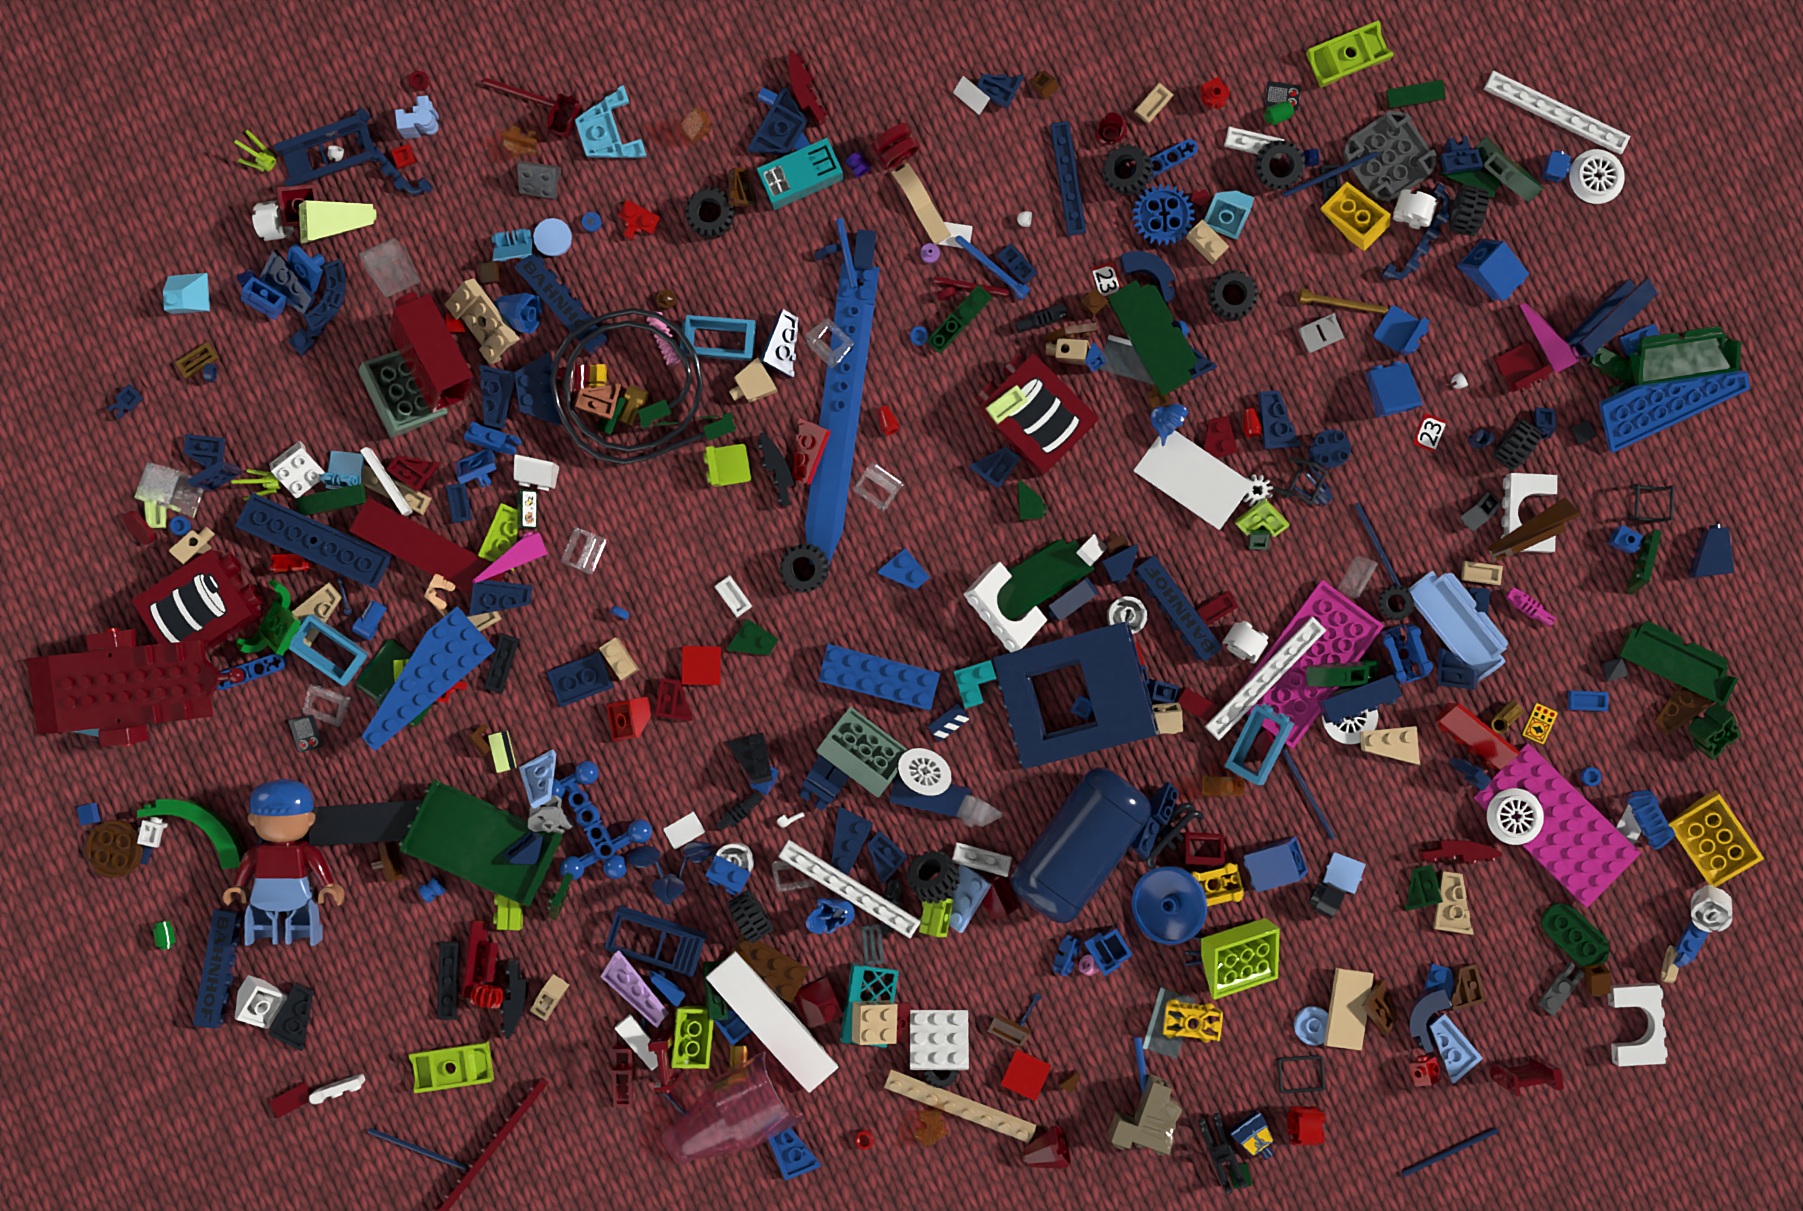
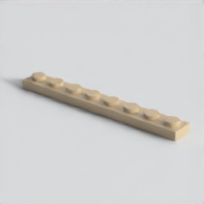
(960, 1106)

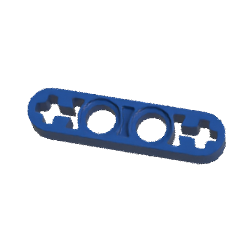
(1163, 161)
(250, 674)

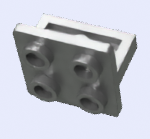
(538, 179)

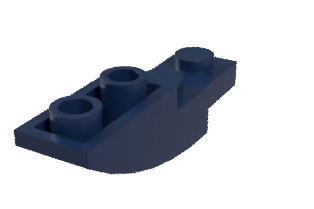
(1161, 809)

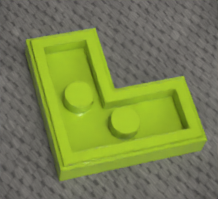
(1262, 514)

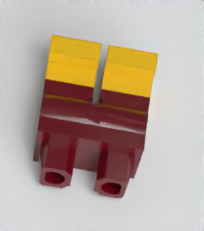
(583, 377)

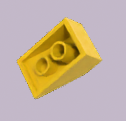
(1356, 216)

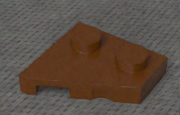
(740, 189)
(1071, 332)
(1467, 988)
(1380, 1007)

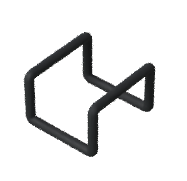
(1286, 493)
(1635, 517)

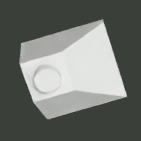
(258, 1002)

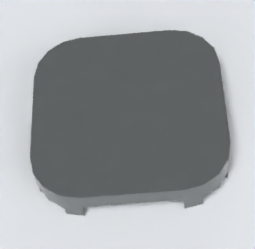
(1401, 159)

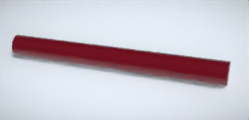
(519, 92)
(970, 286)

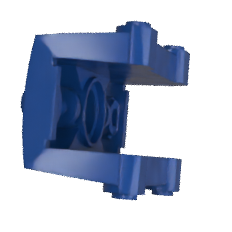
(1415, 653)
(1650, 818)

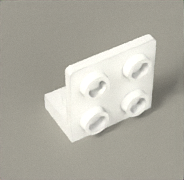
(296, 469)

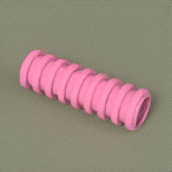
(667, 349)

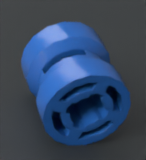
(432, 889)

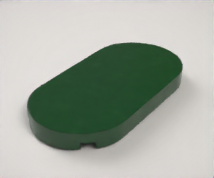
(1574, 935)

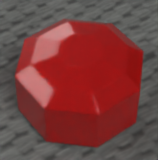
(864, 1139)

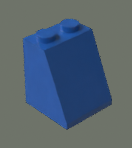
(1494, 268)
(1393, 389)
(1275, 864)

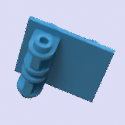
(511, 248)
(343, 470)

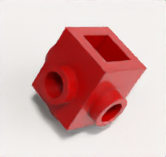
(1214, 93)
(1425, 1071)

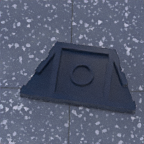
(780, 127)
(535, 391)

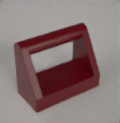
(1204, 860)

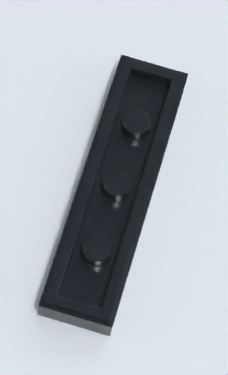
(448, 980)

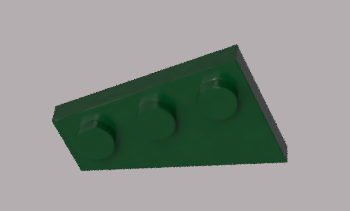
(1645, 562)

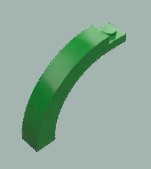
(217, 828)

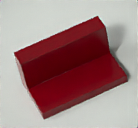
(999, 899)

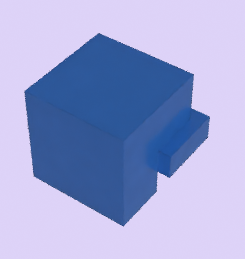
(1108, 949)

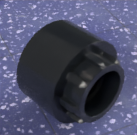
(1326, 899)

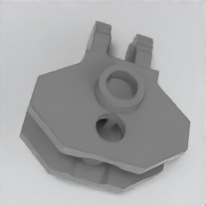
(549, 817)

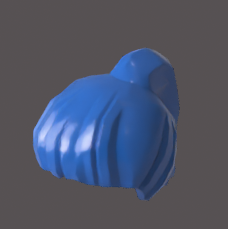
(1167, 419)

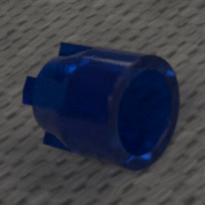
(1311, 157)
(244, 277)

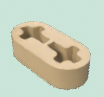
(1669, 970)

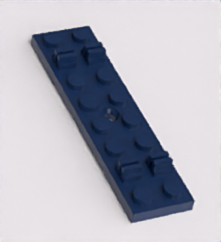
(332, 550)

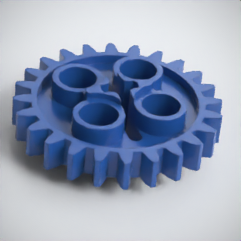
(1146, 216)

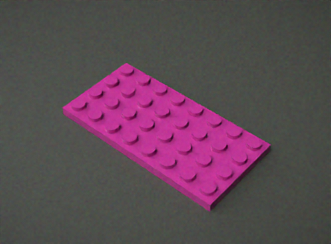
(1345, 641)
(1575, 838)

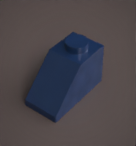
(1120, 564)
(1162, 691)

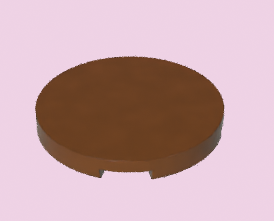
(114, 848)

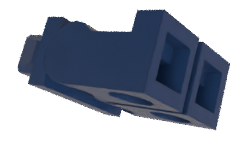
(821, 785)

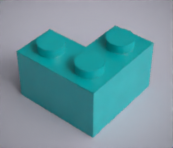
(968, 680)

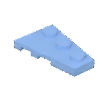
(538, 778)
(967, 897)
(1453, 1047)

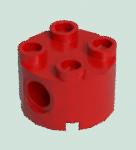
(1305, 1125)

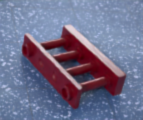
(661, 1045)
(1534, 1073)

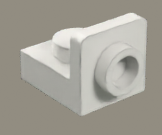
(151, 832)

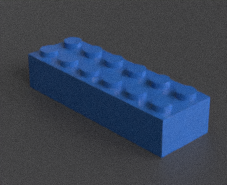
(879, 677)

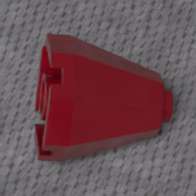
(1048, 1150)

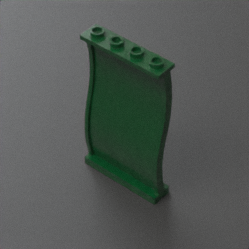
(469, 841)

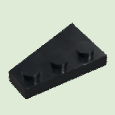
(753, 756)

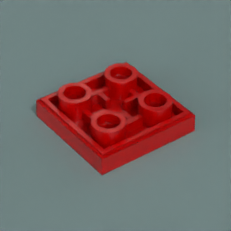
(701, 665)
(1025, 1074)

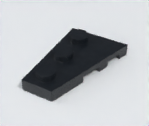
(293, 1017)

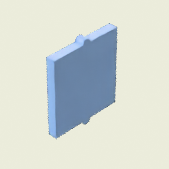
(1344, 872)

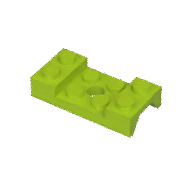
(1332, 63)
(471, 1062)

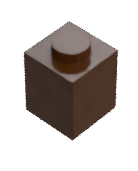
(1093, 302)
(1597, 979)

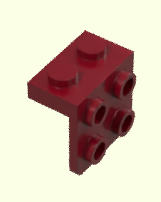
(1521, 368)

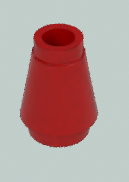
(888, 422)
(1251, 424)

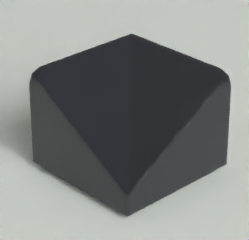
(1614, 669)

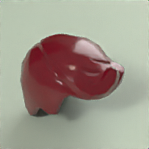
(1111, 129)

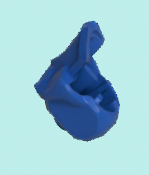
(830, 915)

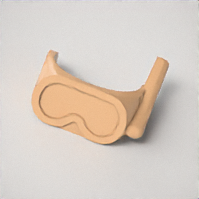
(438, 582)

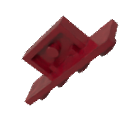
(479, 958)

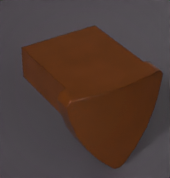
(476, 739)

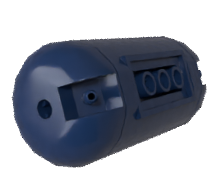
(1081, 845)

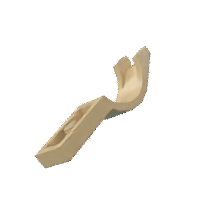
(921, 204)

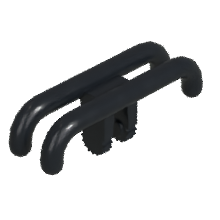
(1168, 832)
(1222, 1153)

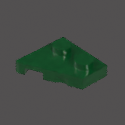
(753, 640)
(1423, 888)
(558, 899)

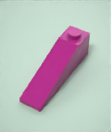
(1556, 348)
(521, 552)

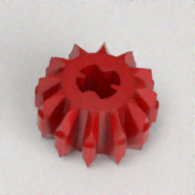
(486, 996)

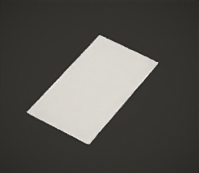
(1194, 478)

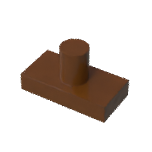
(388, 861)

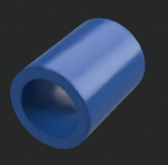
(767, 96)

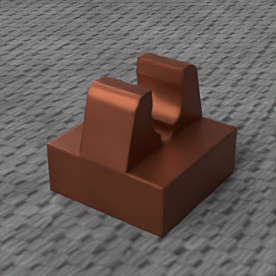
(1116, 543)

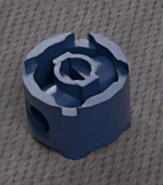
(1329, 449)

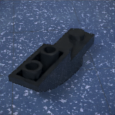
(774, 461)
(514, 1006)

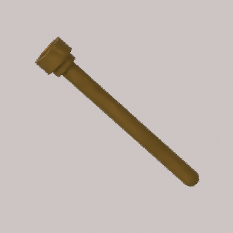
(1306, 296)

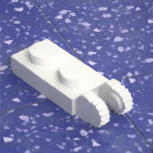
(337, 1088)

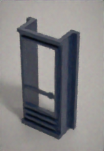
(296, 156)
(1611, 316)
(688, 949)

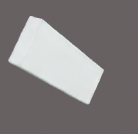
(1248, 141)
(981, 859)
(637, 1039)

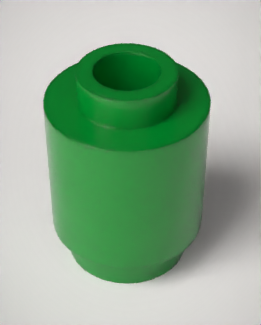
(1279, 113)
(164, 935)

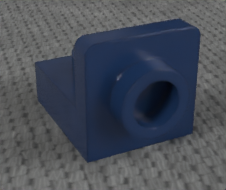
(1545, 421)

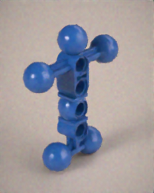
(638, 831)

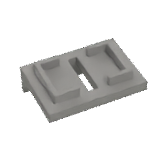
(1329, 328)

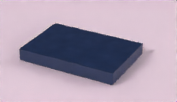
(215, 476)
(580, 679)

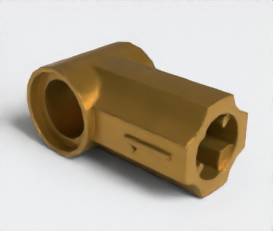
(634, 401)
(1505, 716)
(738, 1055)

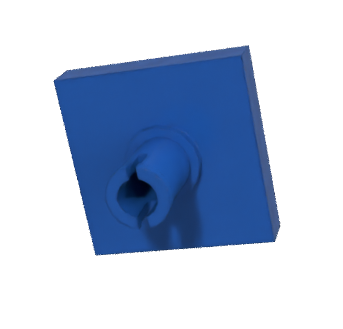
(306, 267)
(476, 467)

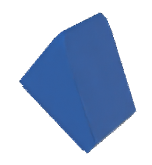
(88, 814)

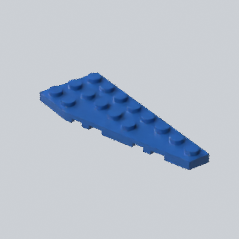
(1656, 406)
(437, 664)

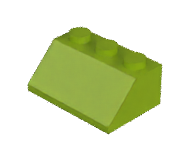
(692, 1038)

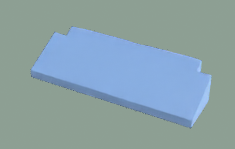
(1462, 628)

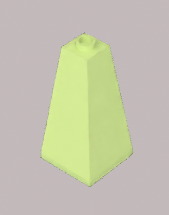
(327, 219)

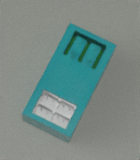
(800, 173)

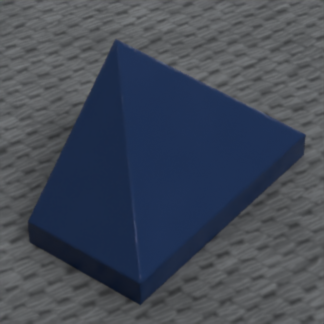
(525, 850)

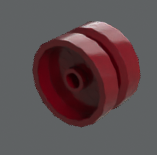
(895, 145)

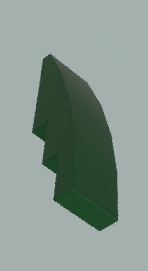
(331, 500)

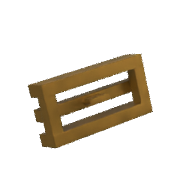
(211, 352)

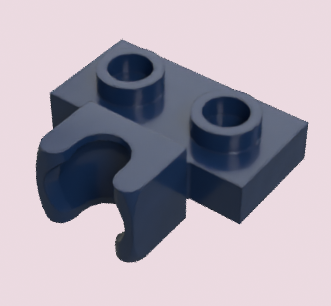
(1459, 157)
(1473, 775)

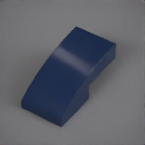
(864, 249)
(1017, 264)

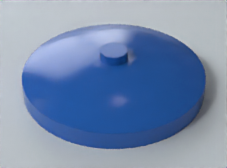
(1169, 905)

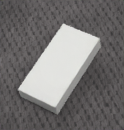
(1092, 550)
(733, 596)

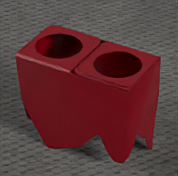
(553, 119)

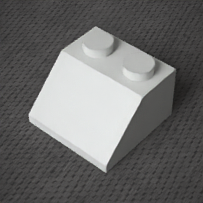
(535, 472)

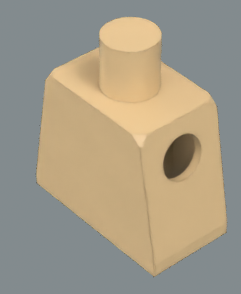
(1077, 351)
(753, 383)
(186, 550)

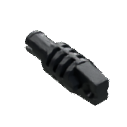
(1042, 318)
(739, 811)
(893, 895)

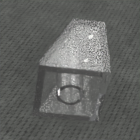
(390, 267)
(168, 490)

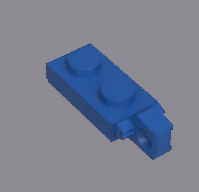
(1689, 944)

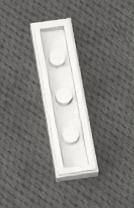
(386, 481)

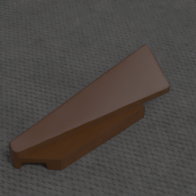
(1536, 530)

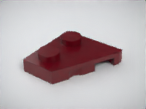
(1220, 438)
(412, 471)
(672, 701)

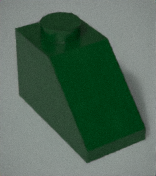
(1030, 504)

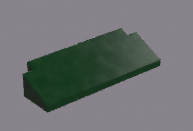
(1155, 340)
(1690, 356)
(1041, 577)
(1684, 665)

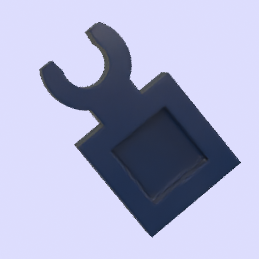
(304, 341)
(128, 399)

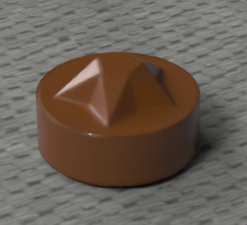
(666, 299)

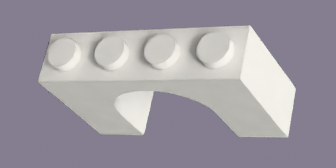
(1516, 488)
(983, 598)
(1650, 1047)

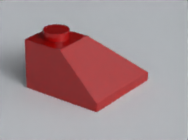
(628, 718)

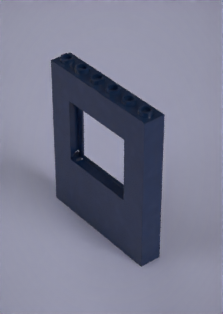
(1113, 684)

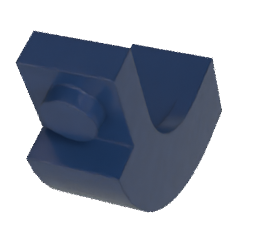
(1152, 265)
(1426, 1004)

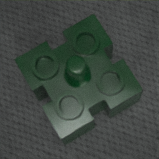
(1714, 731)

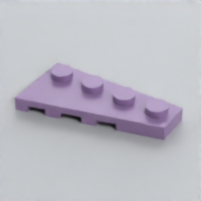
(630, 986)

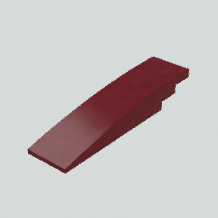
(419, 545)

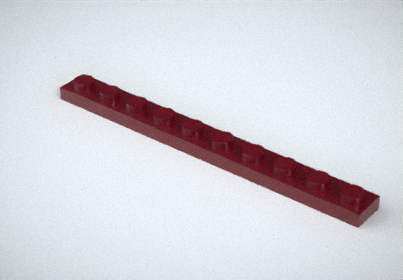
(488, 1150)

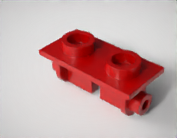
(289, 561)

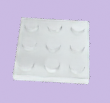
(939, 1040)

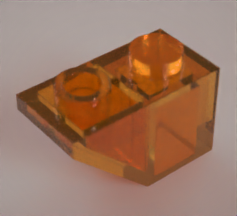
(696, 125)
(1223, 786)

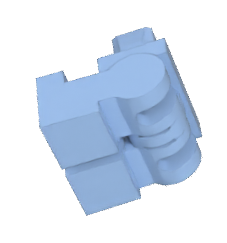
(420, 121)

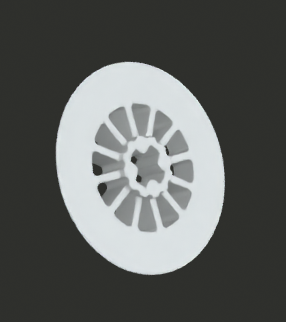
(1585, 192)
(1370, 723)
(911, 767)
(1495, 823)

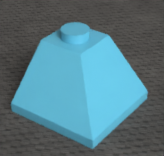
(1229, 212)
(186, 293)

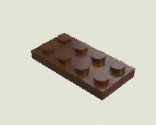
(775, 968)

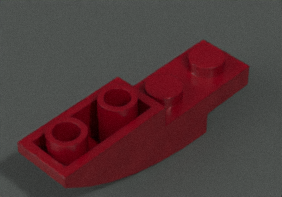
(801, 82)
(1466, 850)

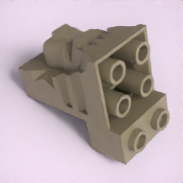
(1152, 1121)

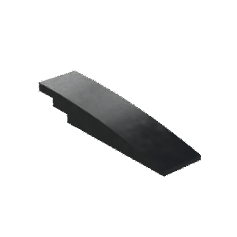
(361, 822)

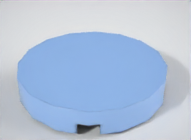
(552, 237)
(1311, 1025)

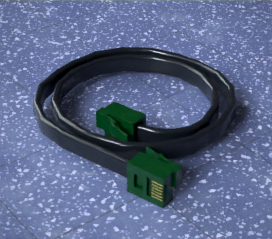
(646, 414)

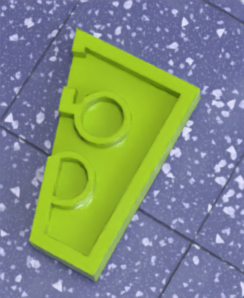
(501, 534)

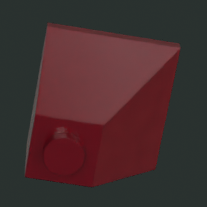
(289, 201)
(818, 1003)

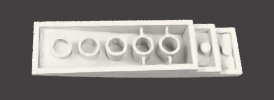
(772, 1022)

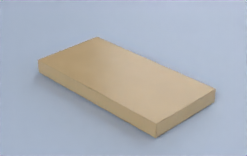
(1346, 1015)

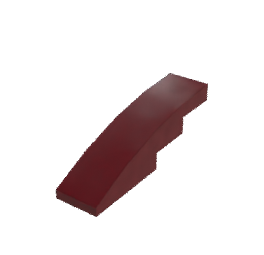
(622, 1072)

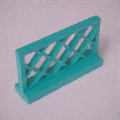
(854, 991)

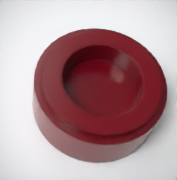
(418, 80)
(946, 293)

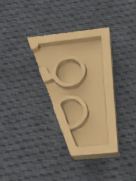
(321, 605)
(1392, 743)
(1453, 911)

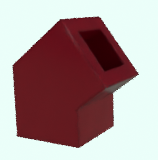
(1200, 198)

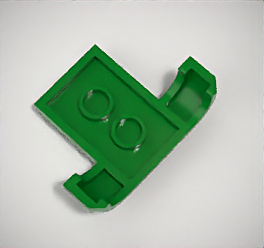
(277, 627)

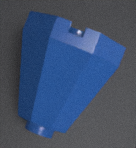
(520, 311)

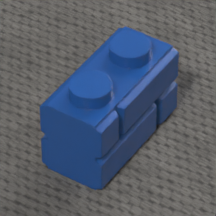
(263, 298)

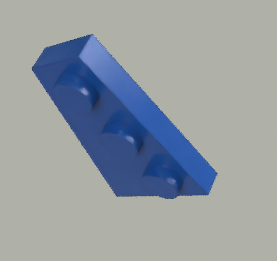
(792, 1154)

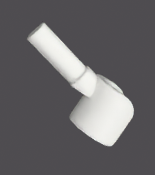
(783, 821)

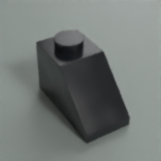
(1480, 511)

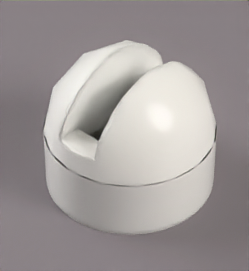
(335, 152)
(1024, 218)
(1460, 379)

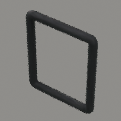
(1302, 1089)

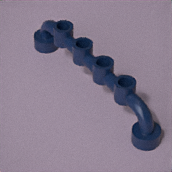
(388, 168)
(1430, 233)

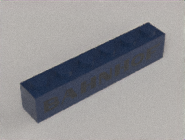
(558, 299)
(1178, 609)
(218, 967)

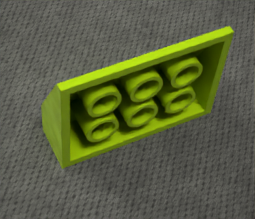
(1241, 957)

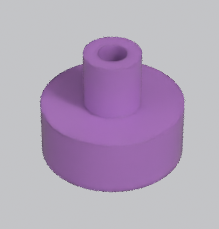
(930, 257)

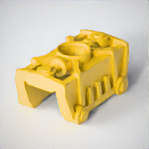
(1220, 894)
(1192, 1011)

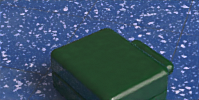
(380, 674)

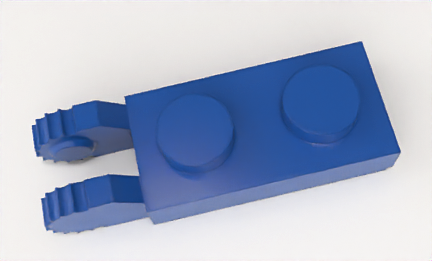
(492, 439)

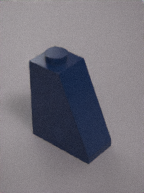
(1713, 553)
(1072, 600)

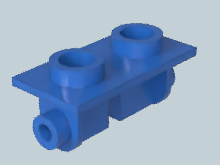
(1065, 963)

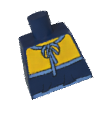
(1253, 1135)

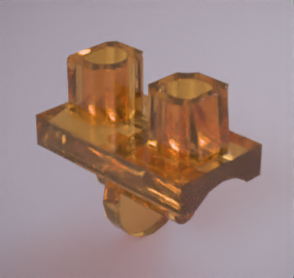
(518, 143)
(934, 1129)

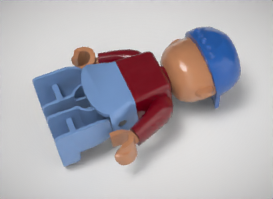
(282, 867)

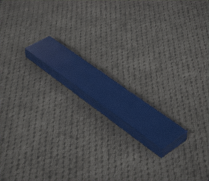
(1068, 178)

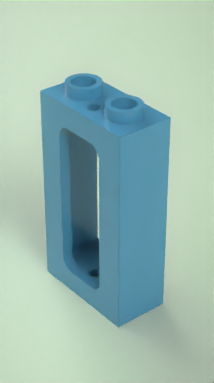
(723, 324)
(313, 657)
(1236, 759)

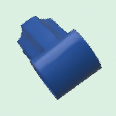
(367, 624)

